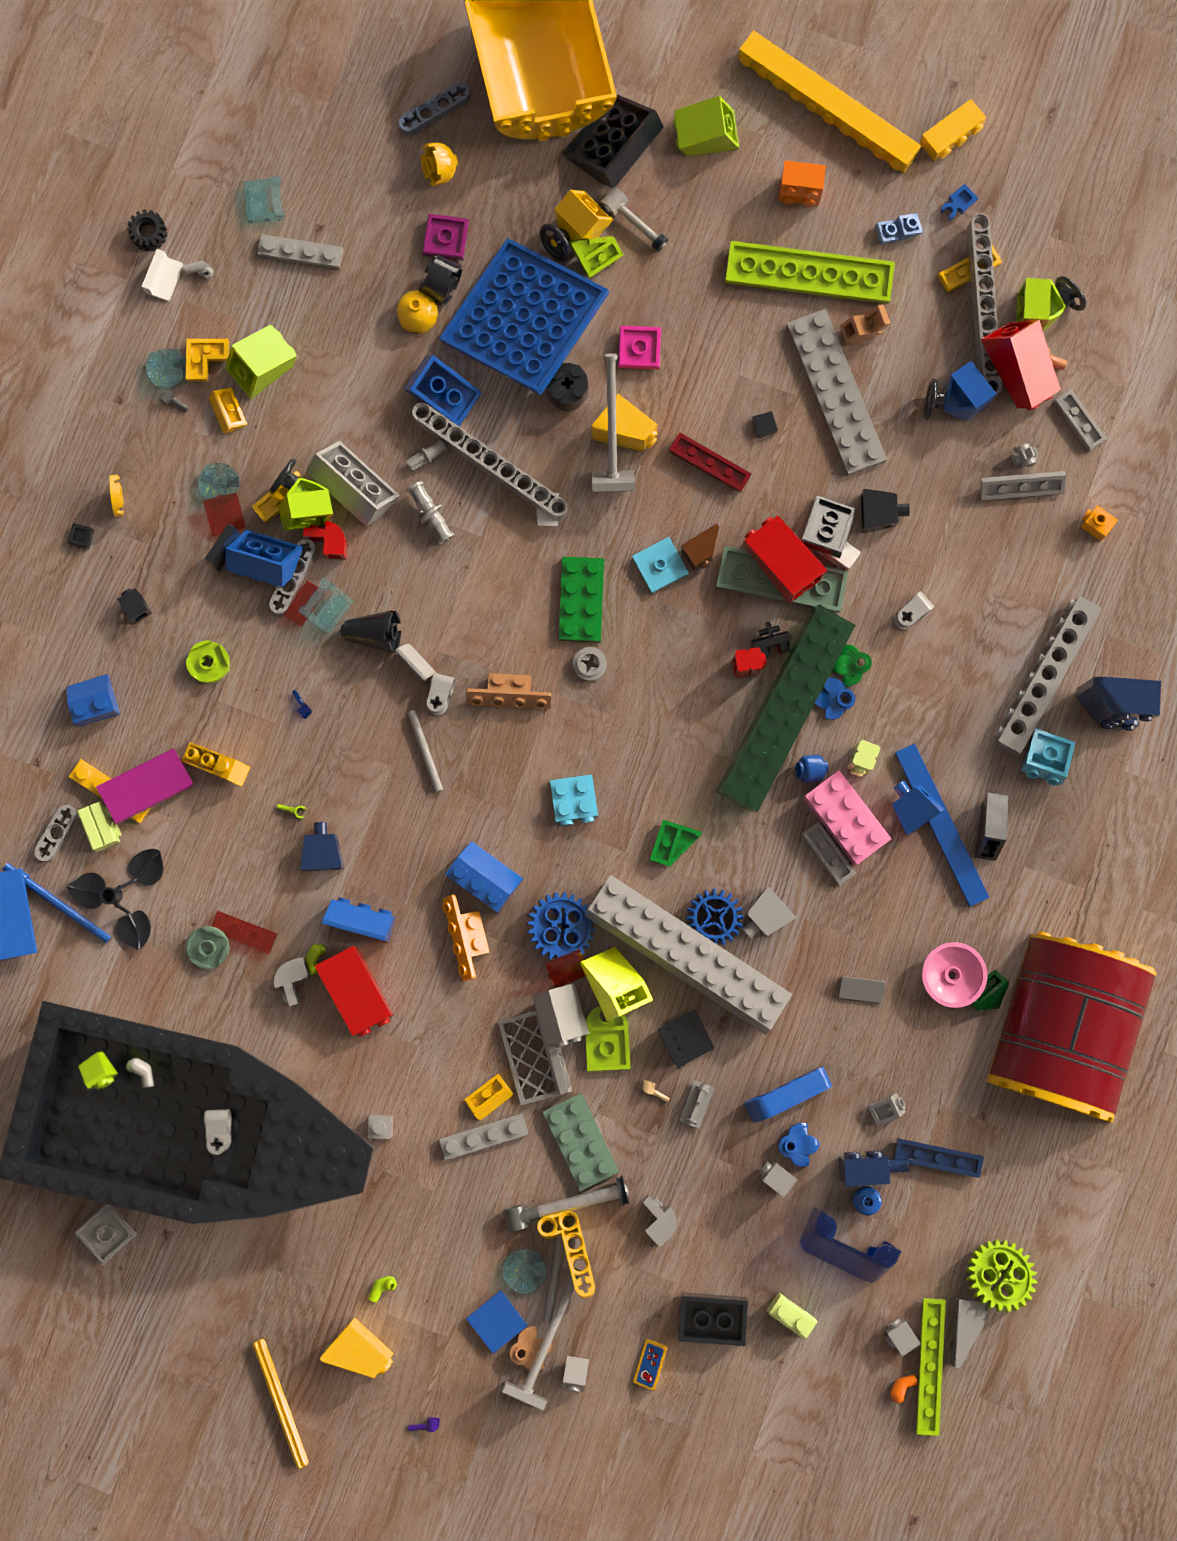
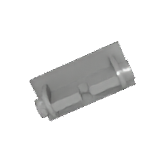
(696, 1104)

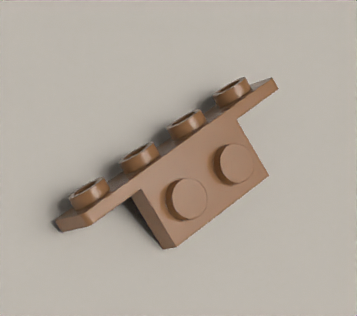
(508, 691)

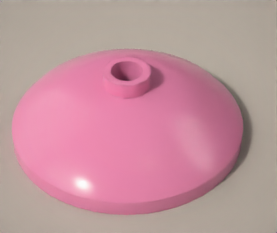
(969, 974)

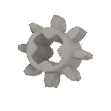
(1025, 456)

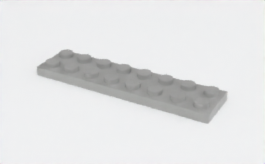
(836, 392)

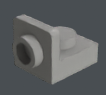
(887, 1109)

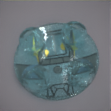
(166, 367)
(218, 479)
(524, 1271)

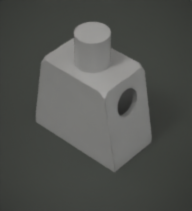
(767, 915)

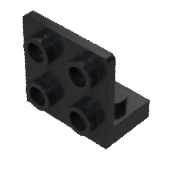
(685, 1039)

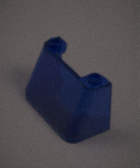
(820, 1242)

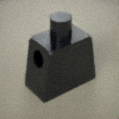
(880, 510)

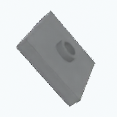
(105, 1233)

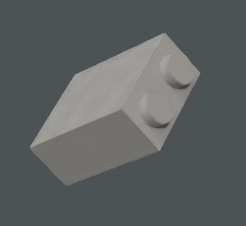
(560, 1015)

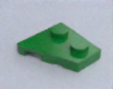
(672, 842)

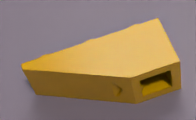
(215, 764)

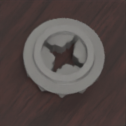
(585, 655)

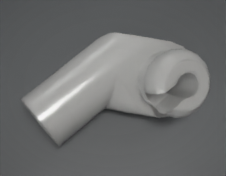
(201, 268)
(143, 1070)

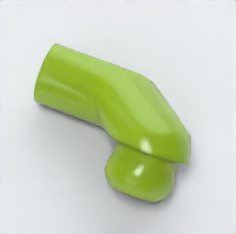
(312, 957)

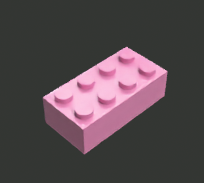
(846, 818)

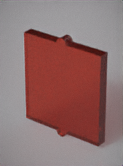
(224, 511)
(566, 968)

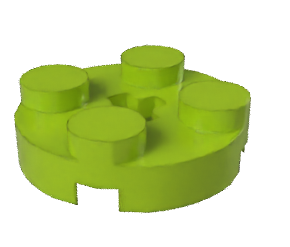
(197, 657)

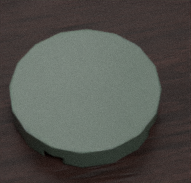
(207, 947)

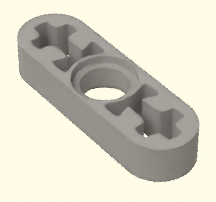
(47, 834)

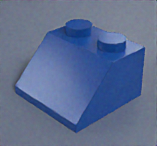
(92, 701)

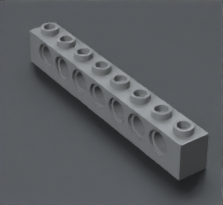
(1087, 613)

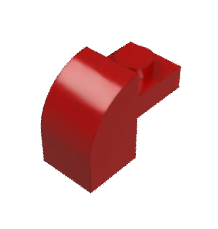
(333, 537)

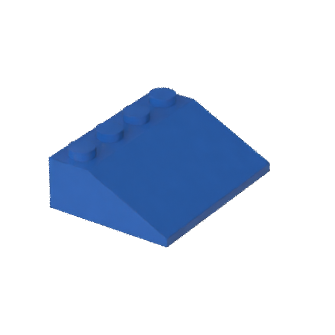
(16, 925)

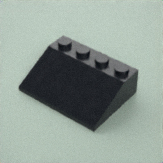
(614, 141)

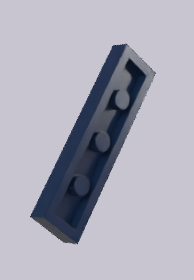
(939, 1157)

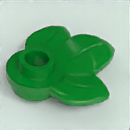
(848, 667)

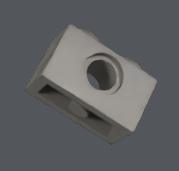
(777, 1177)

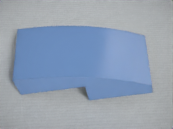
(899, 229)

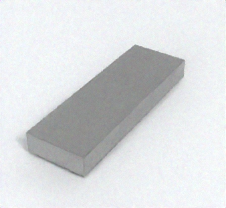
(1079, 420)
(828, 853)

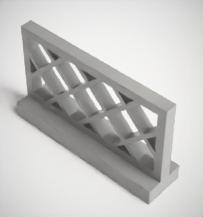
(554, 1057)

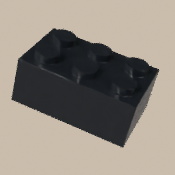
(712, 1319)

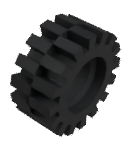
(139, 221)

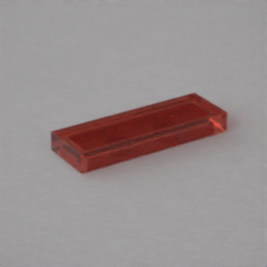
(245, 932)

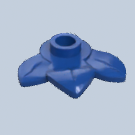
(831, 699)
(801, 1145)

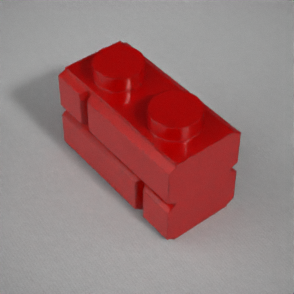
(748, 662)

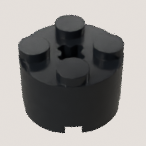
(441, 279)
(571, 398)

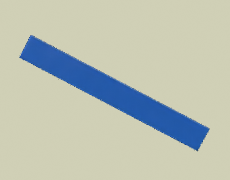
(944, 828)

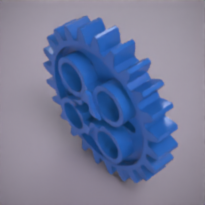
(541, 924)

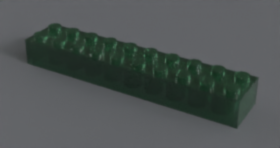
(785, 708)

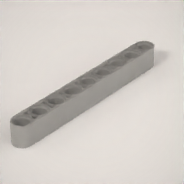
(982, 296)
(484, 453)

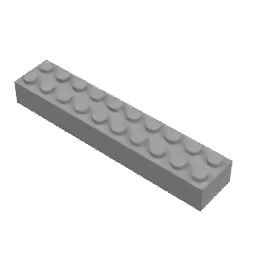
(688, 955)

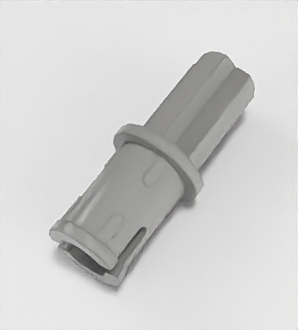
(426, 455)

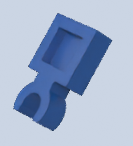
(960, 201)

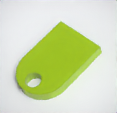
(607, 1042)

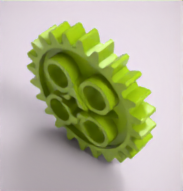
(1017, 1290)

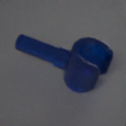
(304, 710)

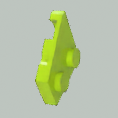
(596, 253)

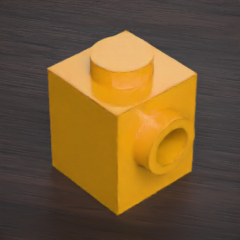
(1098, 522)

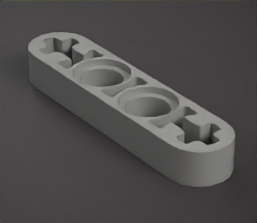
(297, 579)

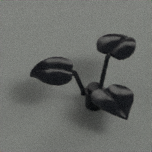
(92, 892)

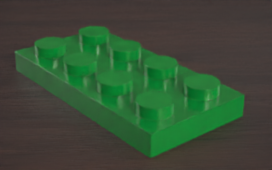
(581, 599)

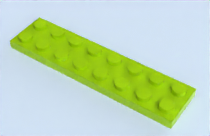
(810, 272)

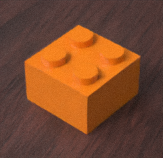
(801, 183)

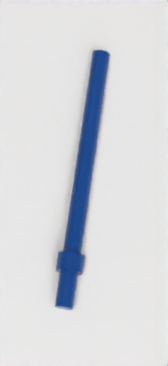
(62, 906)

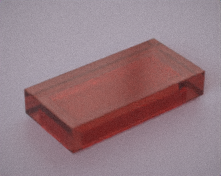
(300, 600)

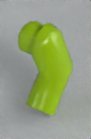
(380, 1285)

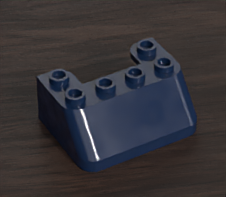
(1120, 701)

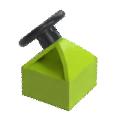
(1045, 301)
(305, 502)

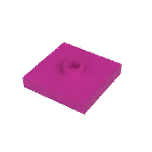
(639, 347)

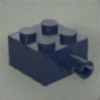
(869, 1169)

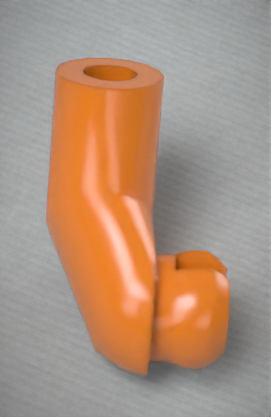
(900, 1386)

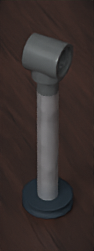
(520, 1216)

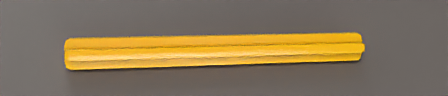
(280, 1403)

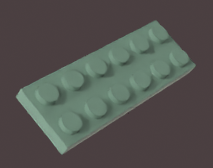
(743, 575)

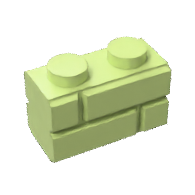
(863, 758)
(99, 826)
(792, 1316)

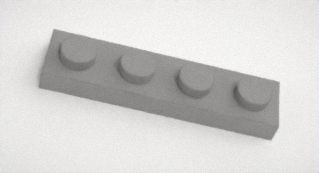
(300, 251)
(1022, 485)
(483, 1136)

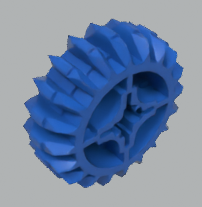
(729, 906)

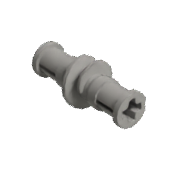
(430, 512)

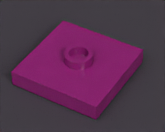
(445, 236)

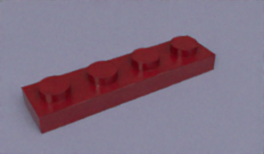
(710, 462)

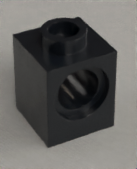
(134, 605)

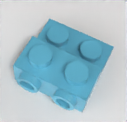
(1048, 757)
(574, 799)

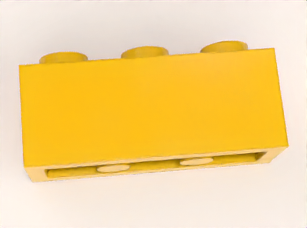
(953, 130)

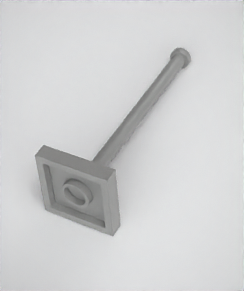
(613, 479)
(525, 1392)

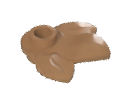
(530, 1344)

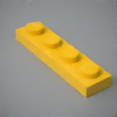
(91, 777)

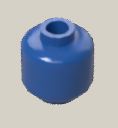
(811, 768)
(860, 1196)

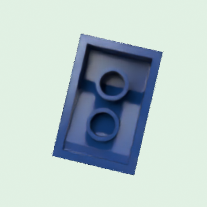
(442, 389)

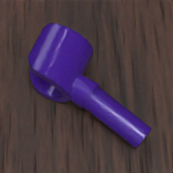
(431, 1426)

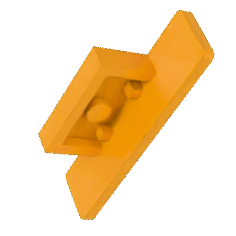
(466, 934)

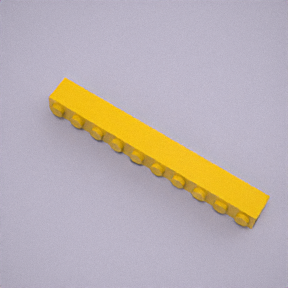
(828, 102)

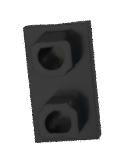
(780, 639)

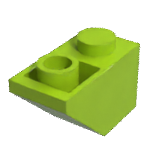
(97, 1071)

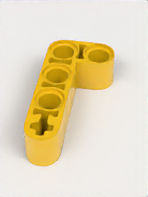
(572, 1254)

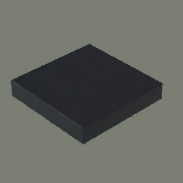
(217, 555)

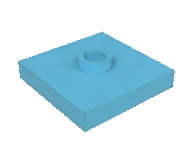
(660, 565)

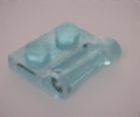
(257, 200)
(332, 609)

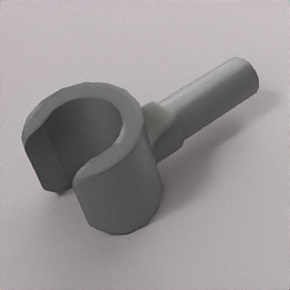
(167, 397)

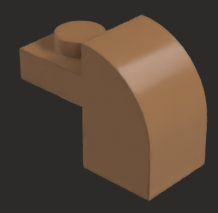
(866, 326)

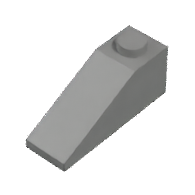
(968, 1323)

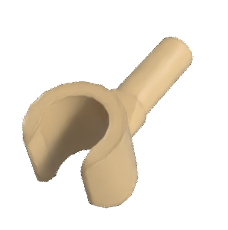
(648, 1087)

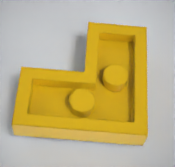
(201, 352)

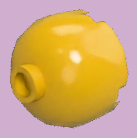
(438, 163)
(417, 312)

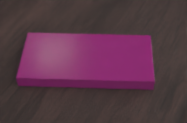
(144, 786)

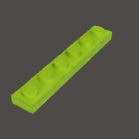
(930, 1366)

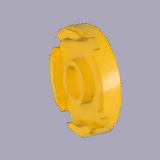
(116, 496)

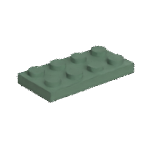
(580, 1141)

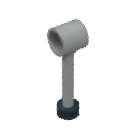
(615, 203)

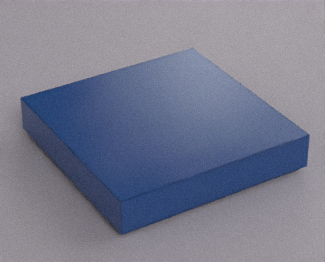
(497, 1321)

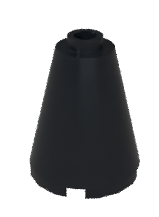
(374, 631)

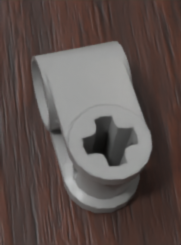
(914, 610)
(440, 690)
(218, 1127)

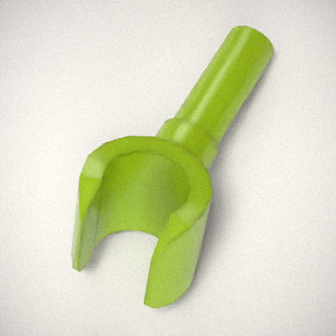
(293, 810)

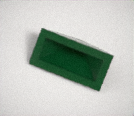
(993, 992)

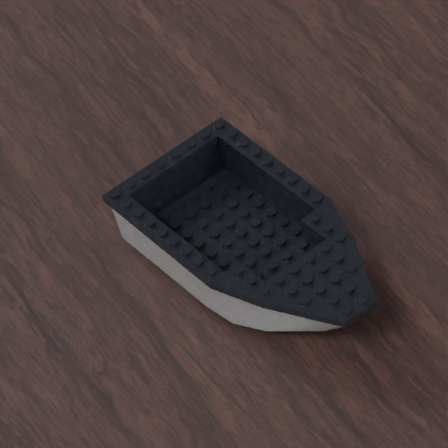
(150, 1142)

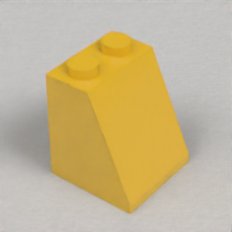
(633, 427)
(358, 1351)

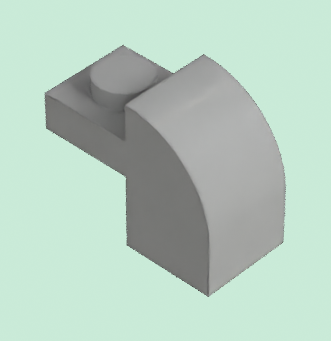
(288, 975)
(664, 1224)

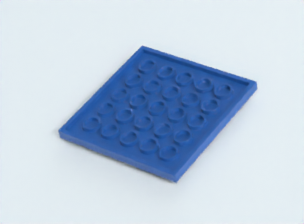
(524, 316)

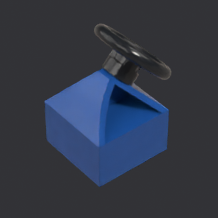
(962, 395)

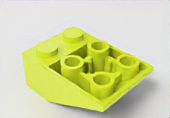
(615, 983)

